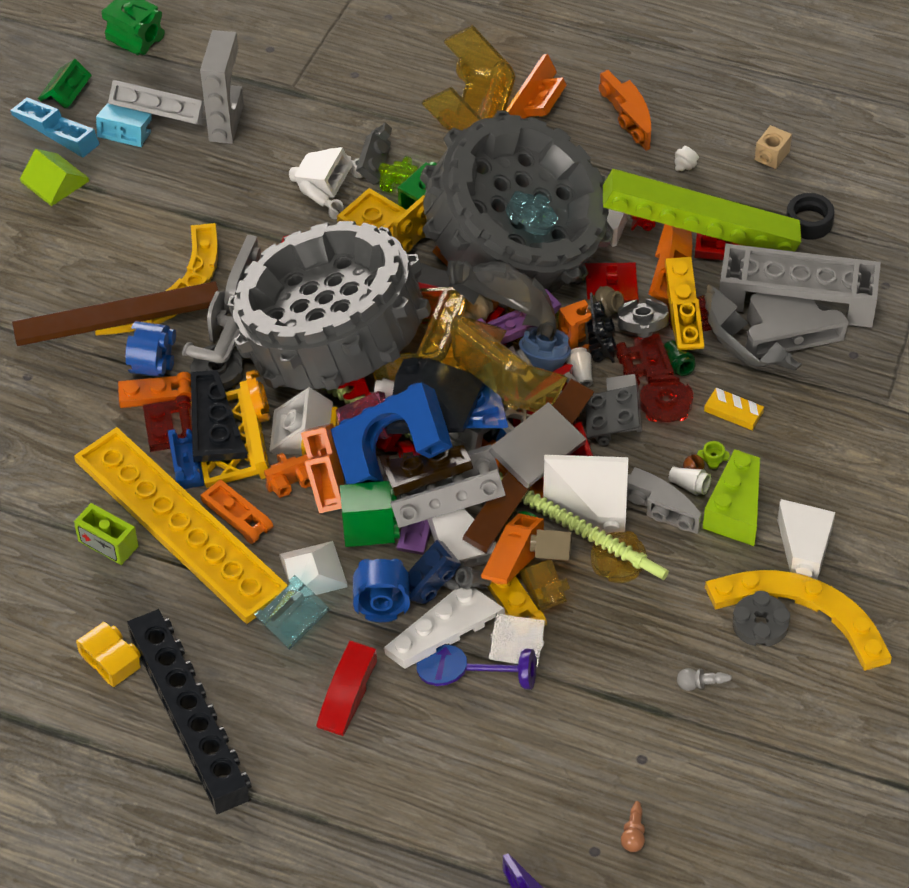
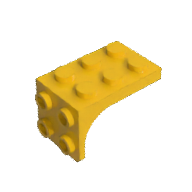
(380, 211)

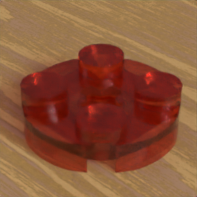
(666, 411)

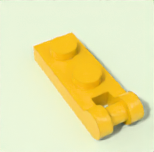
(515, 600)

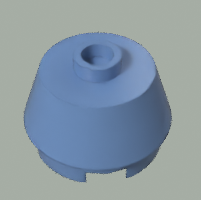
(543, 352)

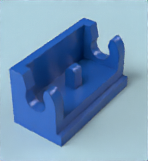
(186, 471)

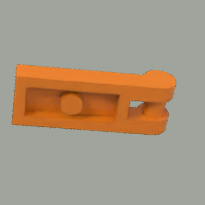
(153, 390)
(236, 511)

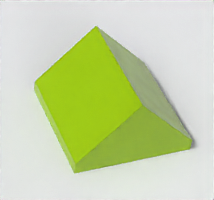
(51, 176)

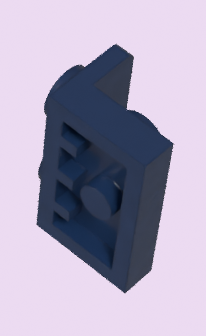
(431, 572)

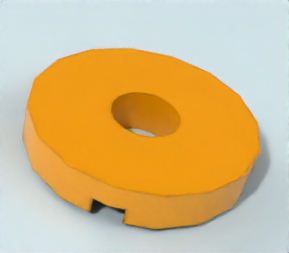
(258, 396)

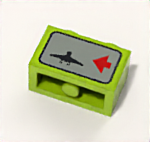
(106, 533)

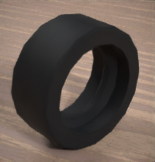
(815, 203)

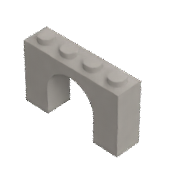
(221, 99)

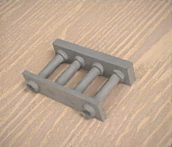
(452, 493)

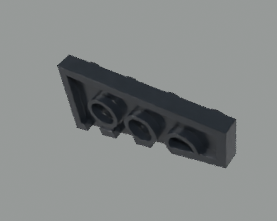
(213, 424)

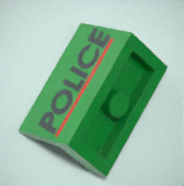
(66, 83)

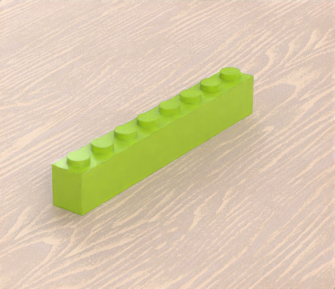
(699, 212)

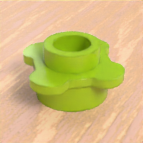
(714, 448)

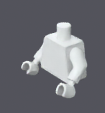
(322, 176)

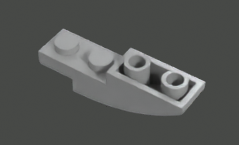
(662, 501)

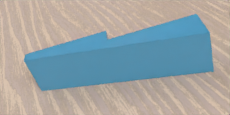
(49, 122)

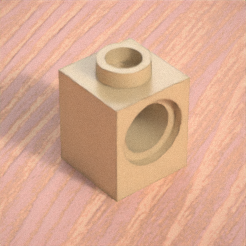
(773, 147)

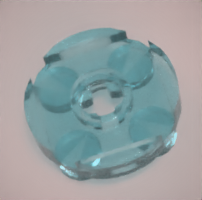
(532, 212)

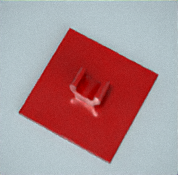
(619, 276)

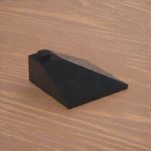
(455, 390)

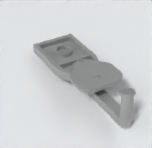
(219, 309)

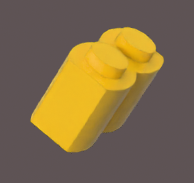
(109, 653)

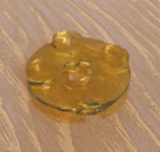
(610, 567)

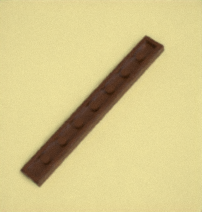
(114, 313)
(498, 511)

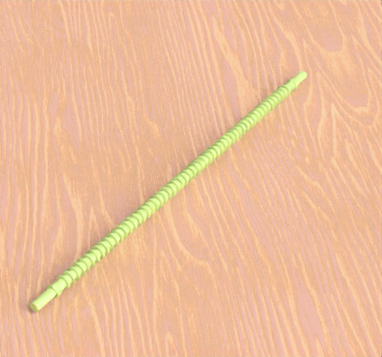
(638, 560)

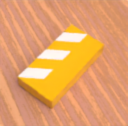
(734, 409)

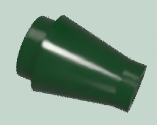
(681, 360)

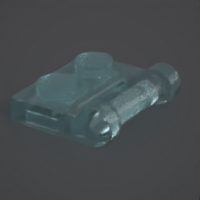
(297, 618)

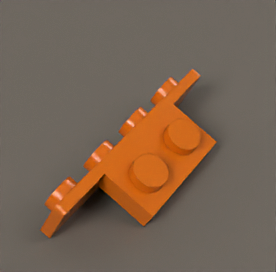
(538, 91)

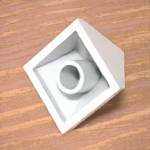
(316, 567)

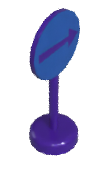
(451, 663)

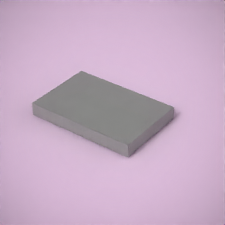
(539, 435)

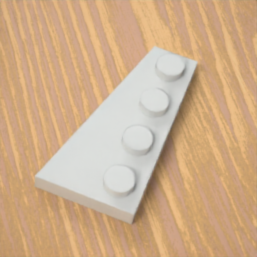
(442, 625)

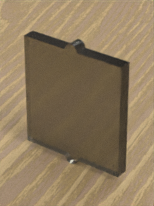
(513, 635)

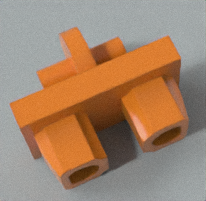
(286, 472)

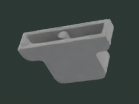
(791, 323)

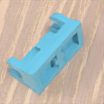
(123, 125)

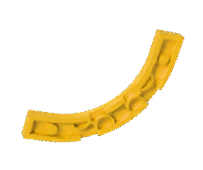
(199, 270)
(812, 594)

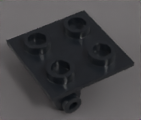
(600, 332)

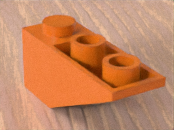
(512, 549)

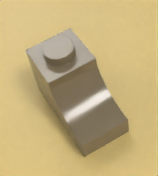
(551, 544)

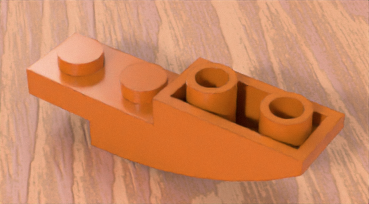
(631, 105)
(672, 244)

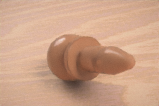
(633, 835)

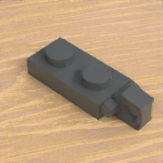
(374, 152)

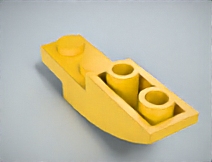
(684, 304)

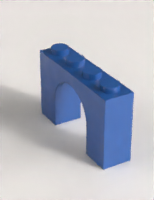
(357, 436)

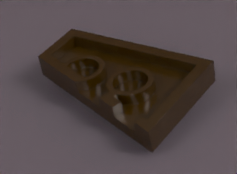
(418, 471)

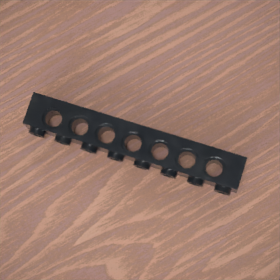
(222, 791)

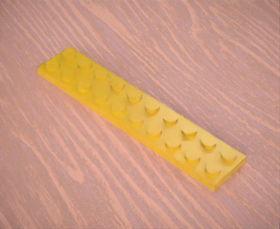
(181, 524)

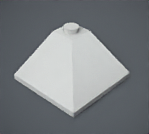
(589, 488)

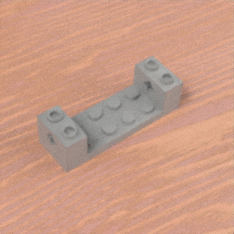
(802, 277)

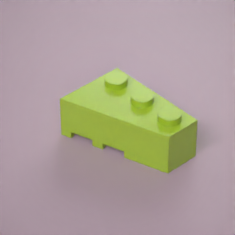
(734, 501)

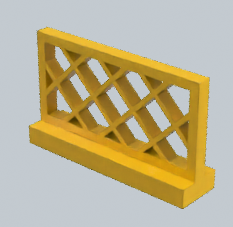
(254, 443)

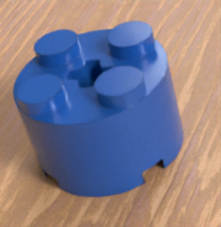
(150, 349)
(381, 589)

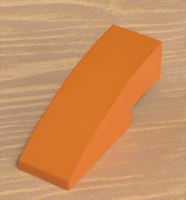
(323, 467)

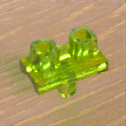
(395, 173)

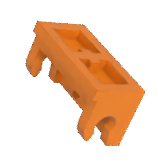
(572, 322)

